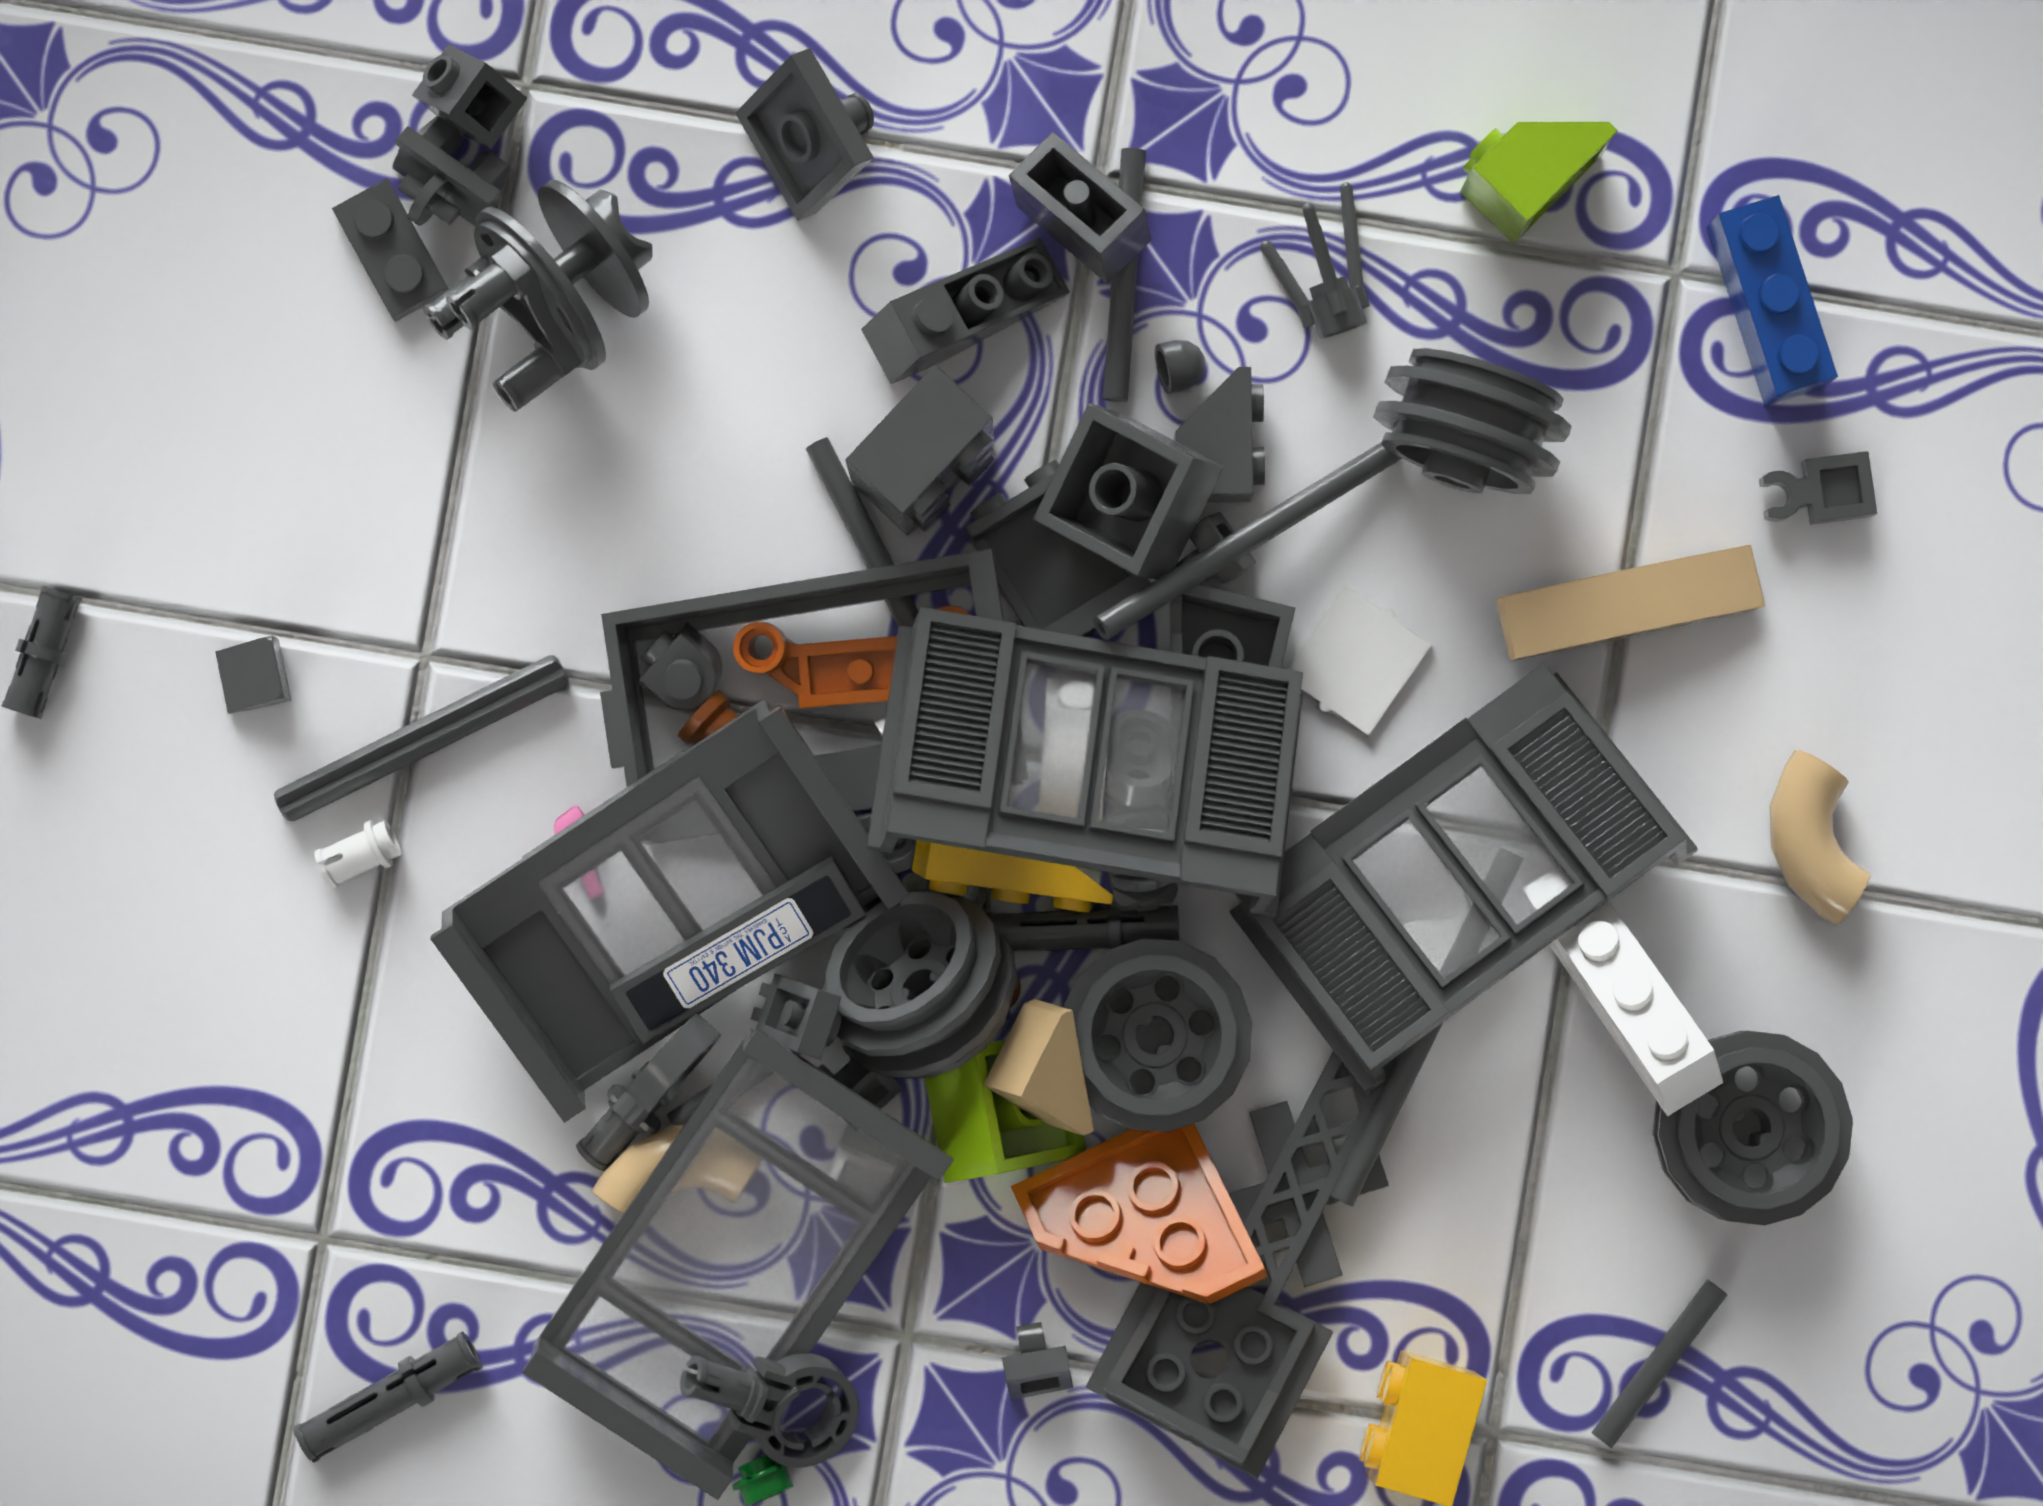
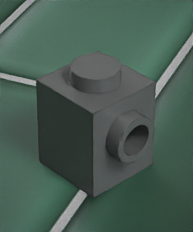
(469, 95)

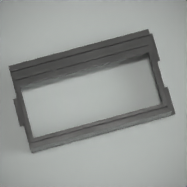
(850, 770)

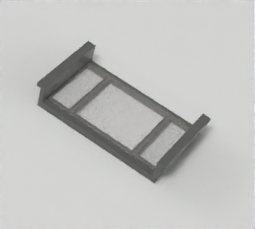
(732, 1253)

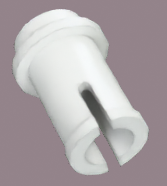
(359, 853)

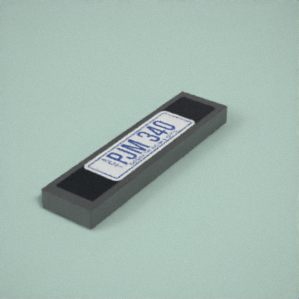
(737, 949)

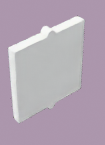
(1358, 660)

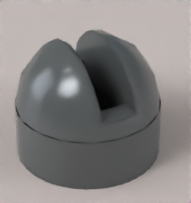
(1178, 365)

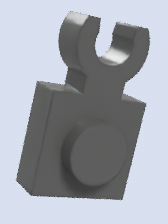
(1830, 488)

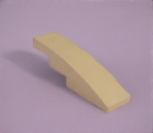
(1630, 602)

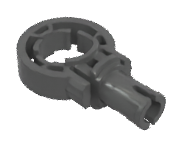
(652, 1086)
(762, 1397)

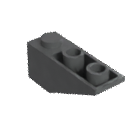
(963, 309)

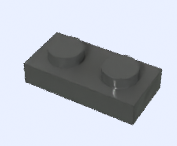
(390, 249)

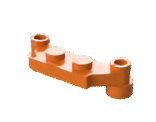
(823, 671)

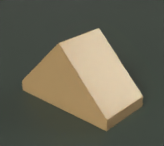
(1044, 1068)

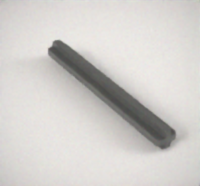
(421, 738)

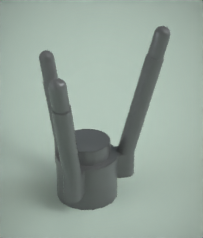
(1334, 303)

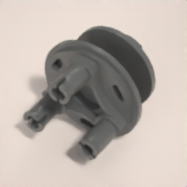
(540, 291)

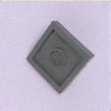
(807, 133)

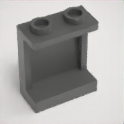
(1042, 573)

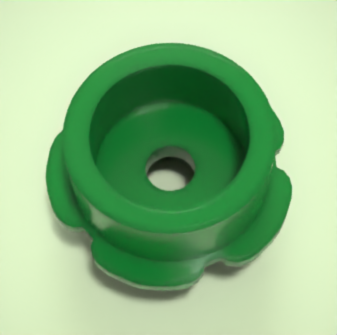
(762, 1480)

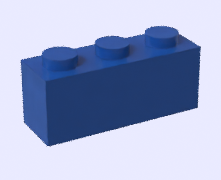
(1771, 300)

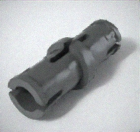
(41, 652)

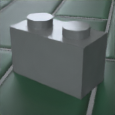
(1080, 207)

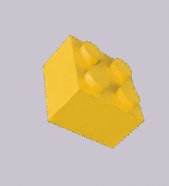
(1422, 1427)

